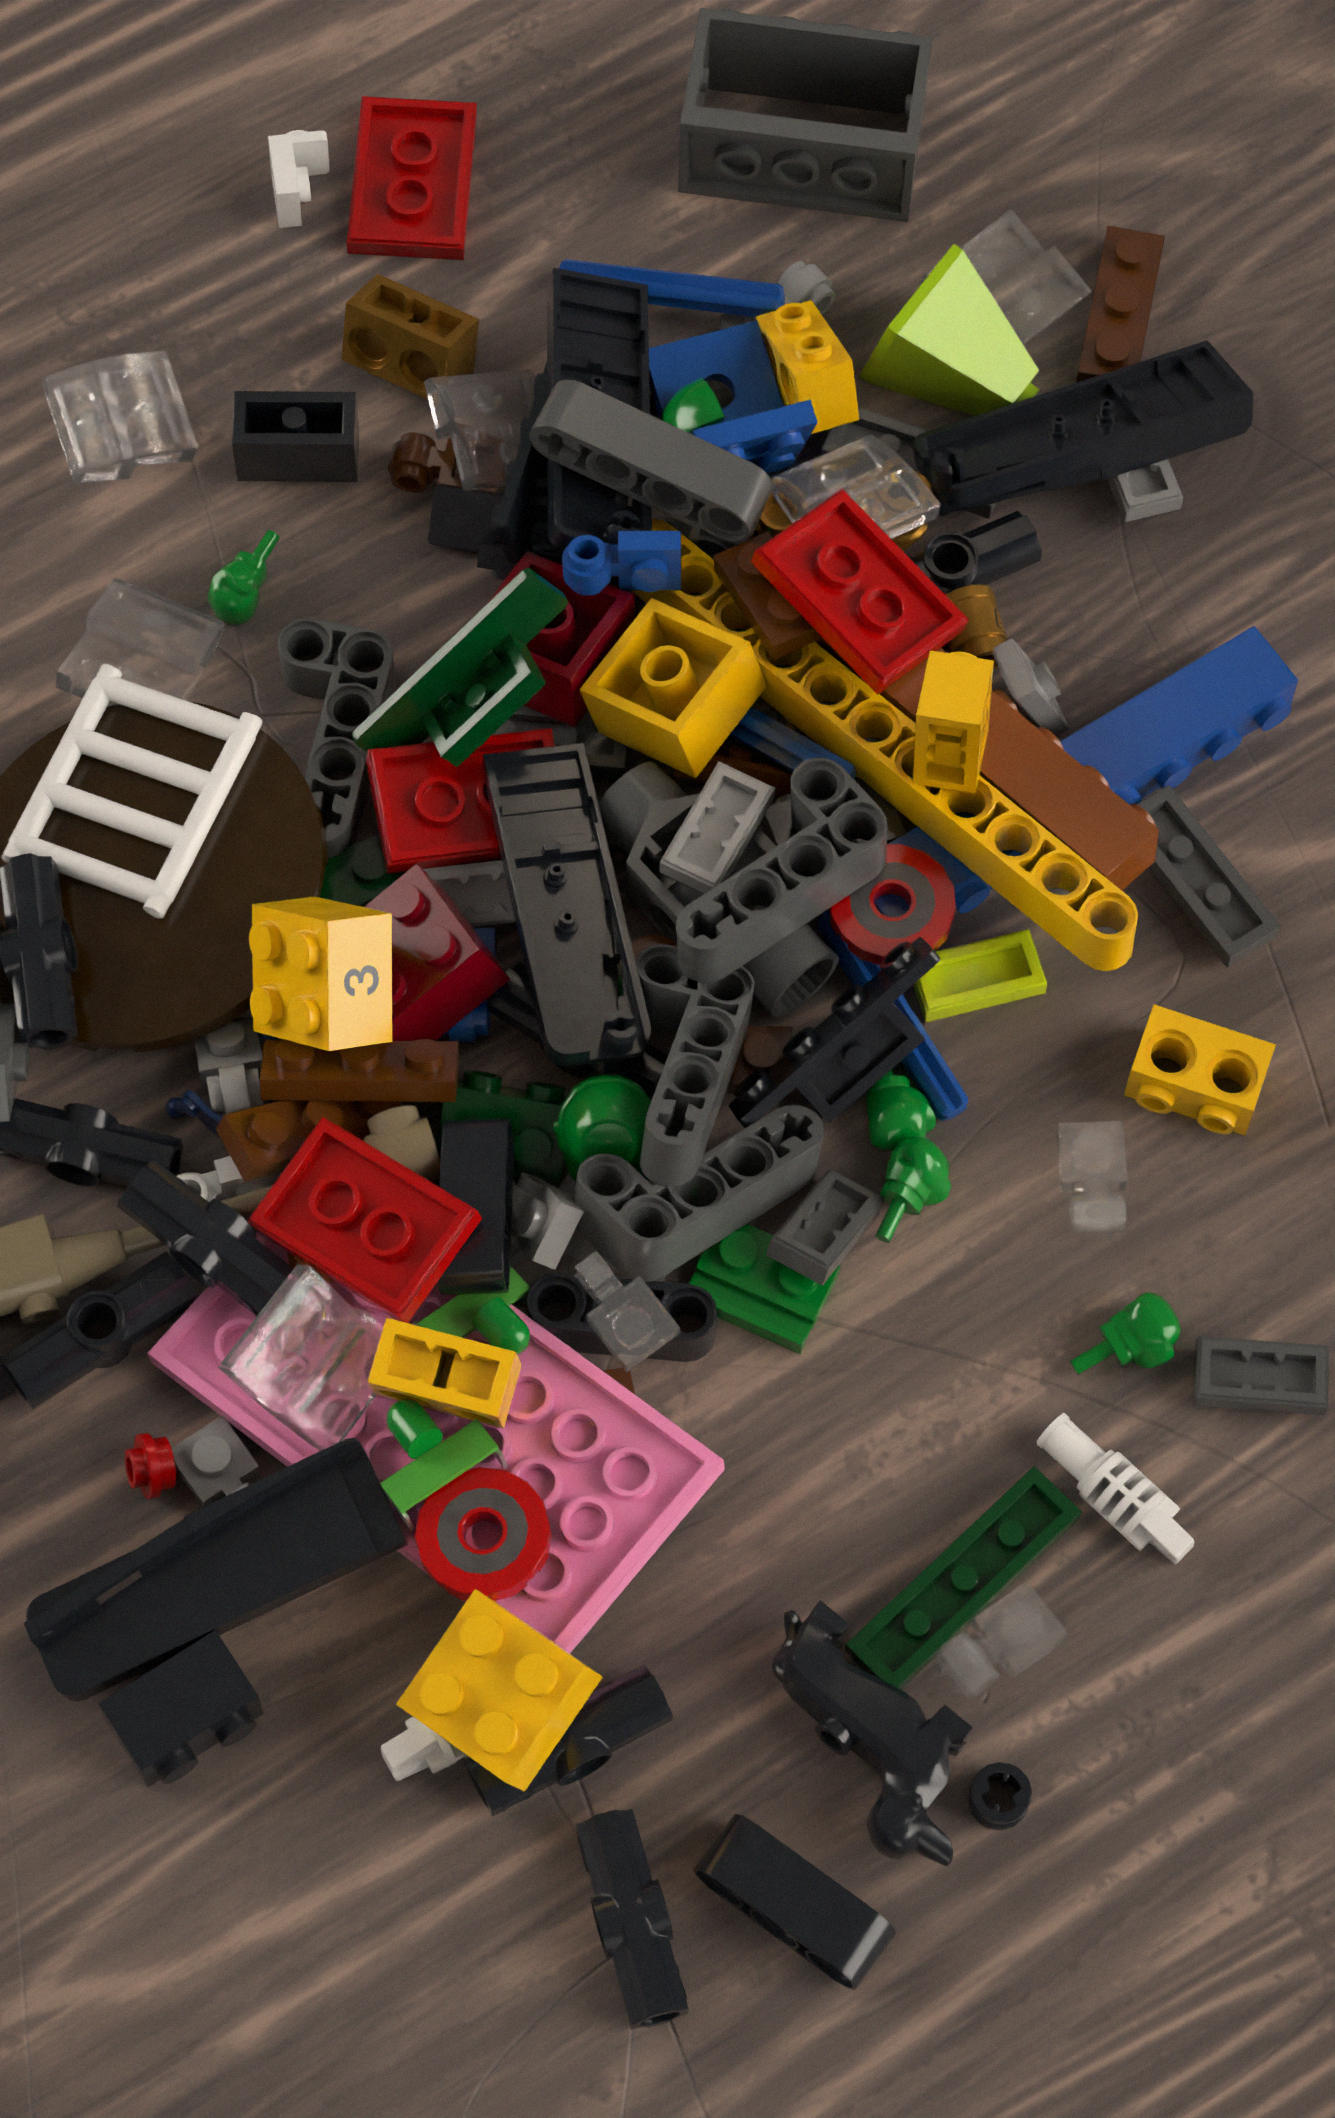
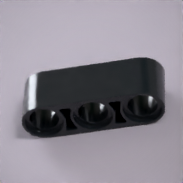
(480, 1171)
(582, 1338)
(794, 1901)

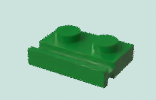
(760, 1291)

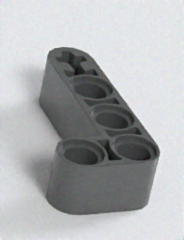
(653, 464)
(345, 695)
(719, 931)
(709, 1034)
(659, 1227)

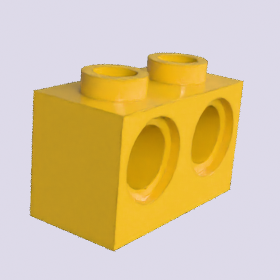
(810, 363)
(952, 721)
(1204, 1055)
(445, 1372)

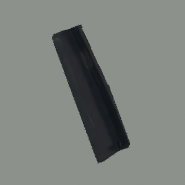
(603, 341)
(1087, 430)
(567, 906)
(216, 1570)

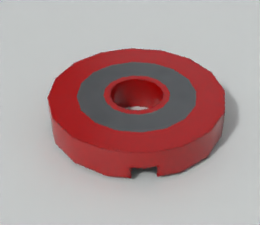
(915, 879)
(474, 1498)

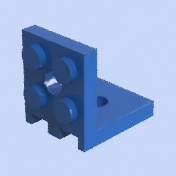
(755, 421)

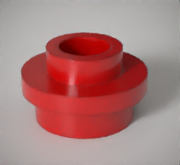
(150, 1465)

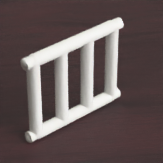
(183, 840)

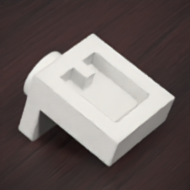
(292, 161)

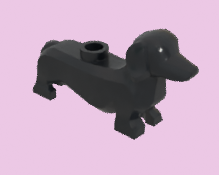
(878, 1726)

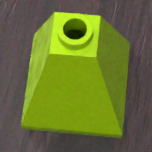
(953, 345)

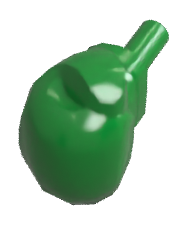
(237, 584)
(897, 1112)
(913, 1179)
(1138, 1333)

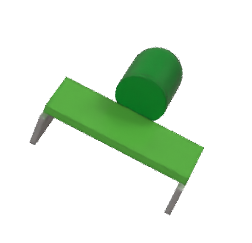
(487, 1315)
(435, 1461)

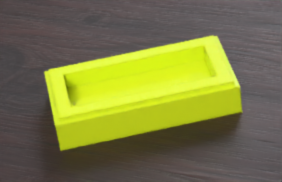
(981, 976)

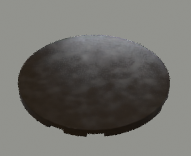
(183, 975)

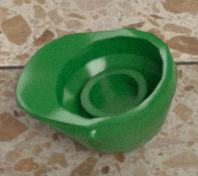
(602, 1118)

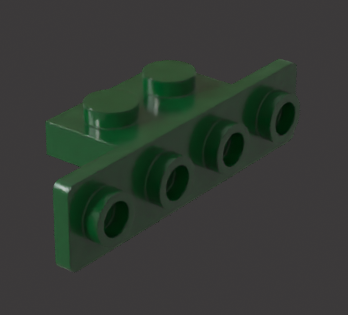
(471, 679)
(530, 1113)

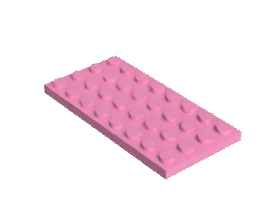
(589, 1447)

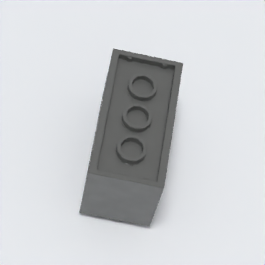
(801, 159)

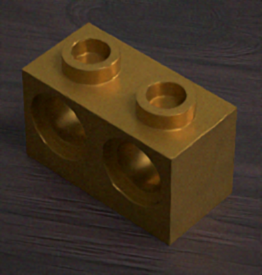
(407, 335)

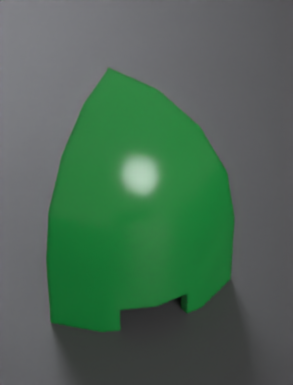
(693, 407)

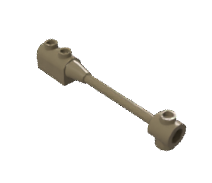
(44, 1268)

